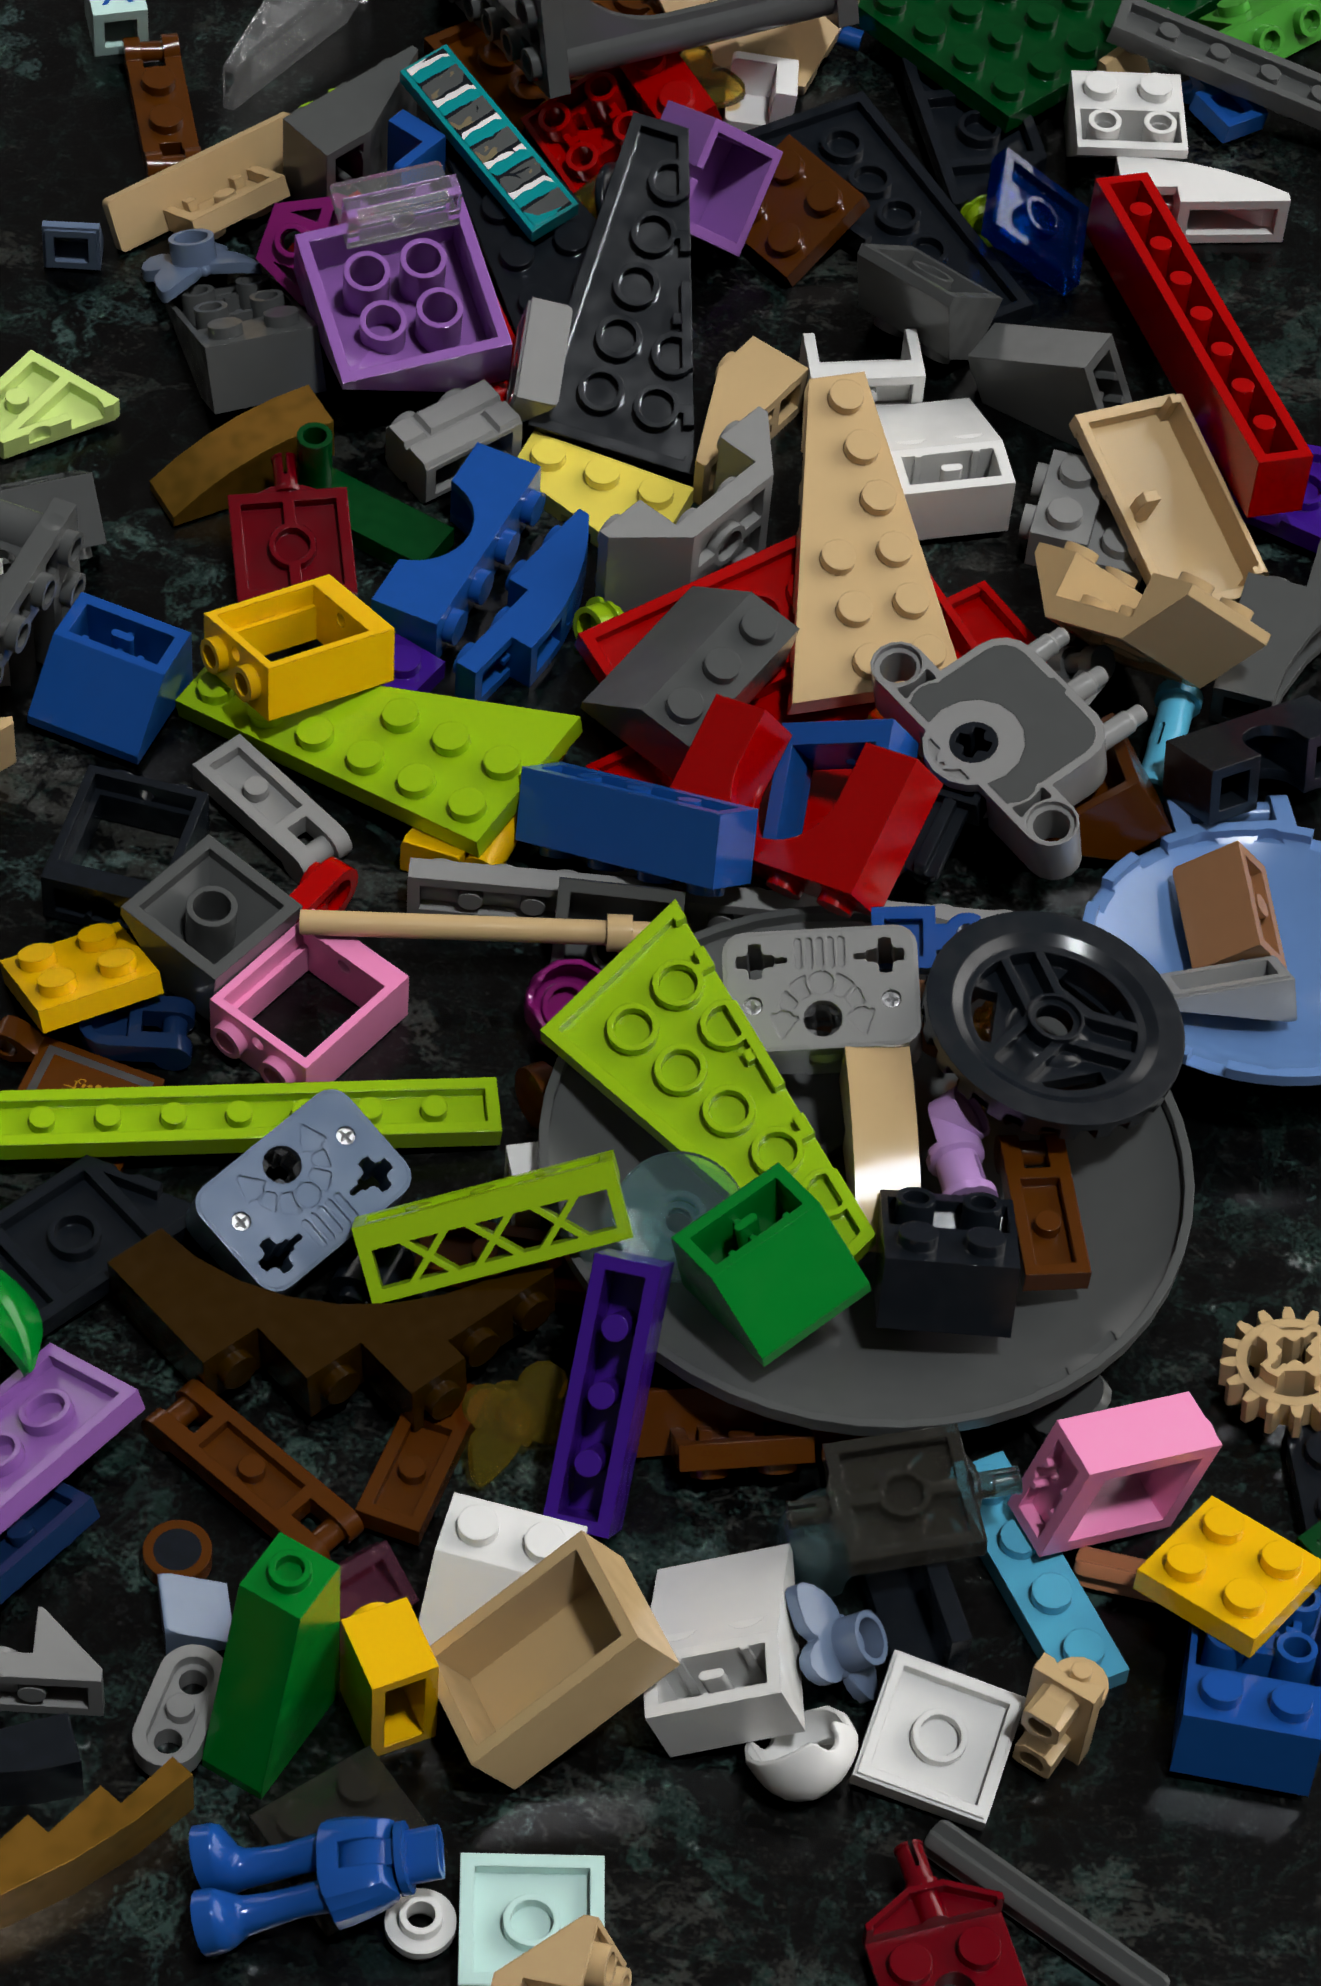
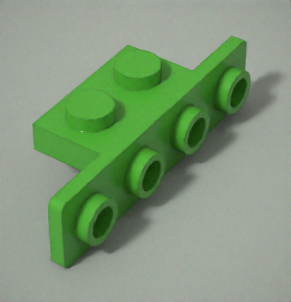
(1269, 24)

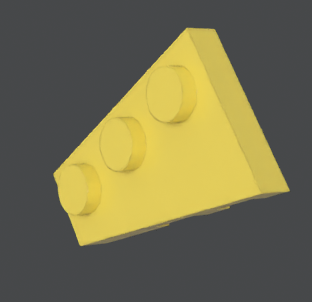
(598, 484)

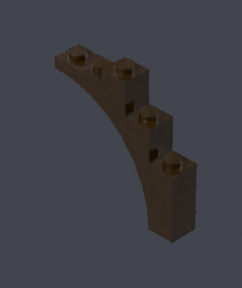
(322, 1350)

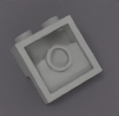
(1075, 512)

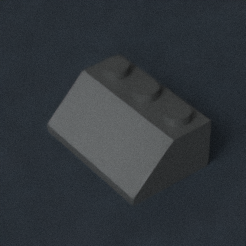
(698, 649)

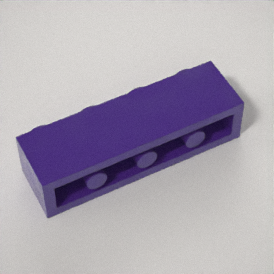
(608, 1390)

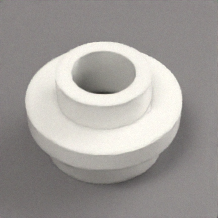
(421, 1942)

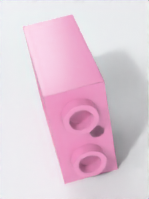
(341, 963)
(1117, 1473)

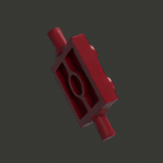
(290, 534)

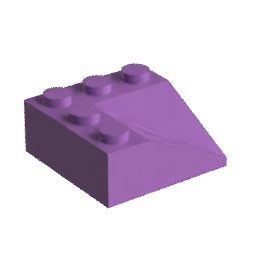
(405, 309)

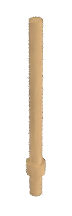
(614, 932)

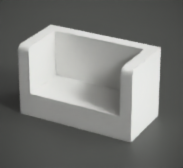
(889, 380)

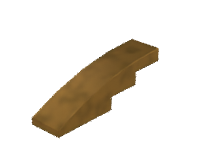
(88, 1843)

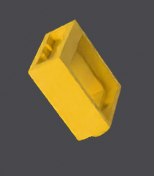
(353, 655)

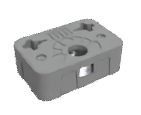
(826, 981)

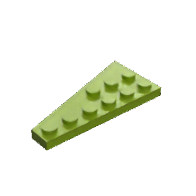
(405, 752)
(691, 1069)

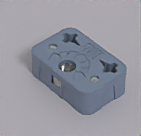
(311, 1214)

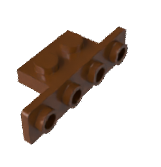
(715, 1436)

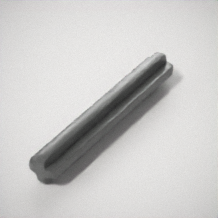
(1040, 1909)

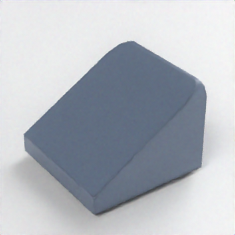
(72, 245)
(193, 1611)

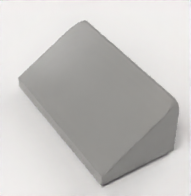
(539, 358)

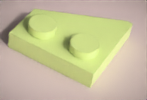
(48, 404)

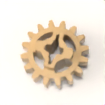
(1285, 1371)

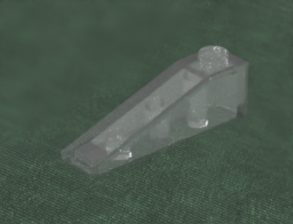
(276, 40)

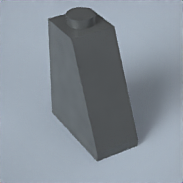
(1048, 375)

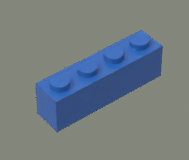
(636, 827)

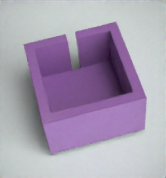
(726, 177)

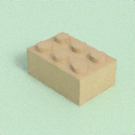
(549, 1660)

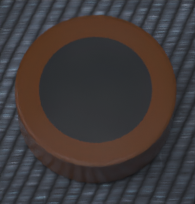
(177, 1549)

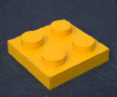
(80, 976)
(1229, 1576)

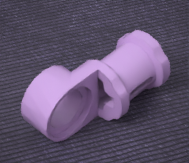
(959, 1150)

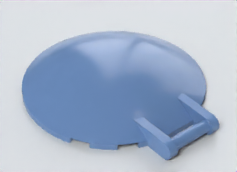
(1143, 910)

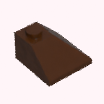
(1123, 811)

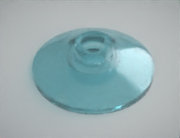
(667, 1186)

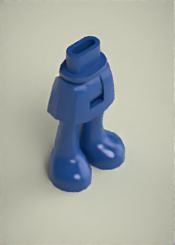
(358, 1867)

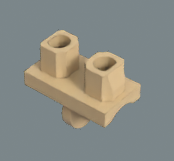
(1060, 1712)

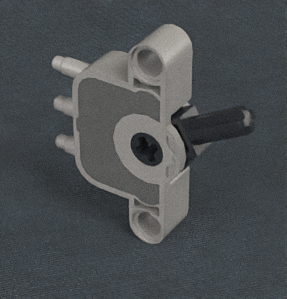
(1004, 744)

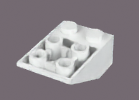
(950, 467)
(733, 1649)

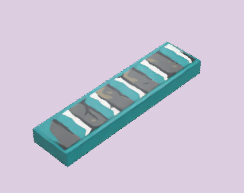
(489, 143)

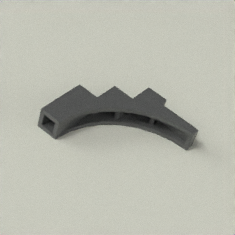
(1294, 621)

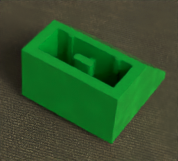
(769, 1264)

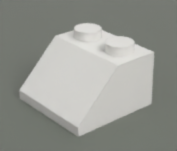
(480, 1555)

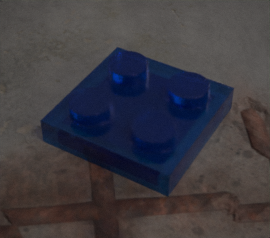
(1035, 221)

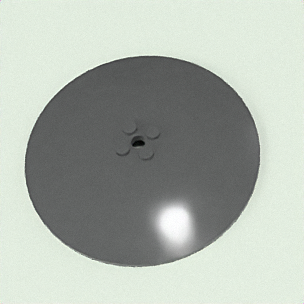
(882, 1381)

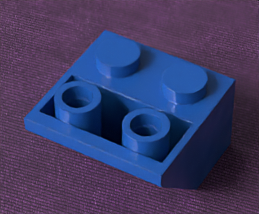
(111, 678)

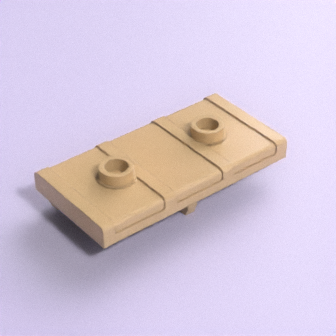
(1168, 493)

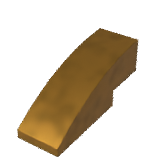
(236, 456)

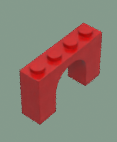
(855, 849)

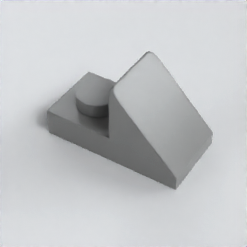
(52, 1678)

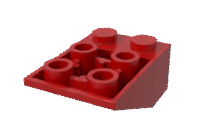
(591, 123)

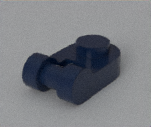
(121, 1034)

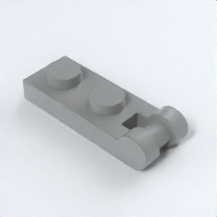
(270, 806)

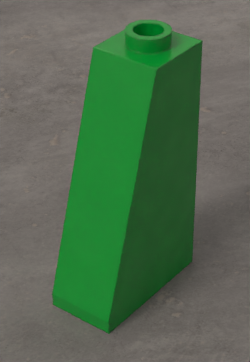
(276, 1665)

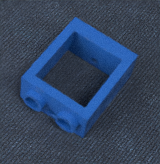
(823, 747)

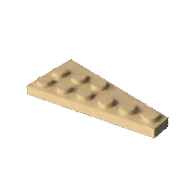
(856, 554)

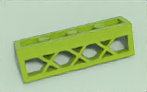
(486, 1202)

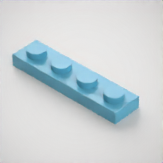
(1043, 1590)

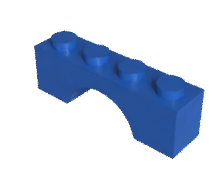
(492, 505)

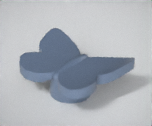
(191, 257)
(837, 1644)

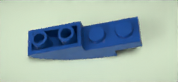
(537, 616)

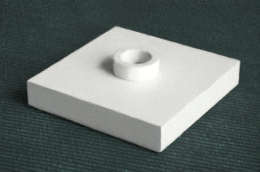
(938, 1740)

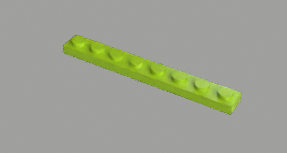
(236, 1116)

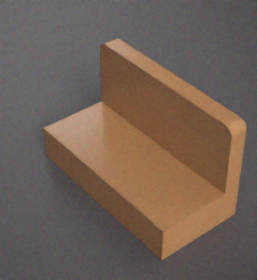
(1227, 907)

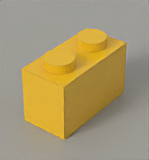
(388, 1676)

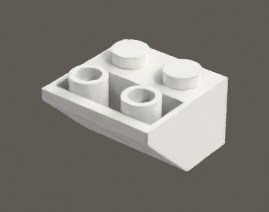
(1125, 116)

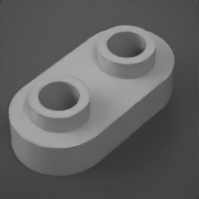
(174, 1715)

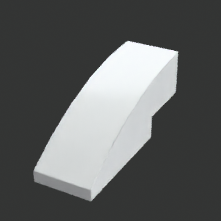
(1214, 202)

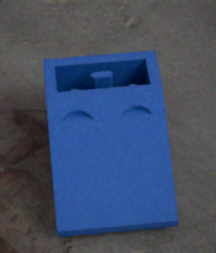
(1255, 1715)

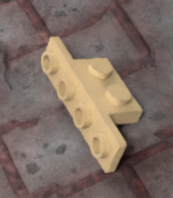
(206, 190)

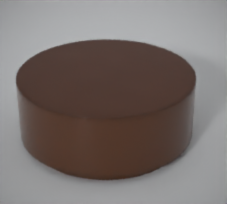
(530, 1089)

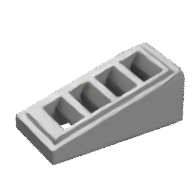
(1240, 989)

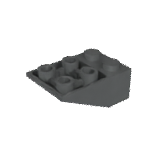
(345, 130)
(246, 342)

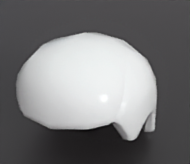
(806, 1762)

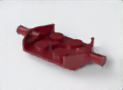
(940, 1932)

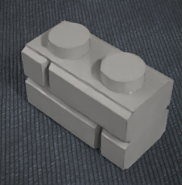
(434, 443)

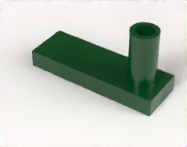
(378, 521)

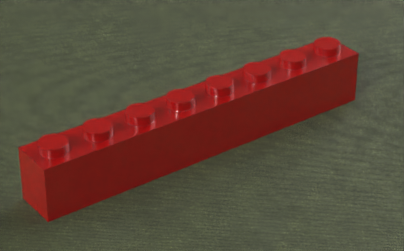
(1199, 345)

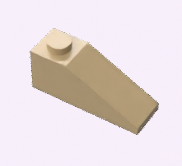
(744, 381)

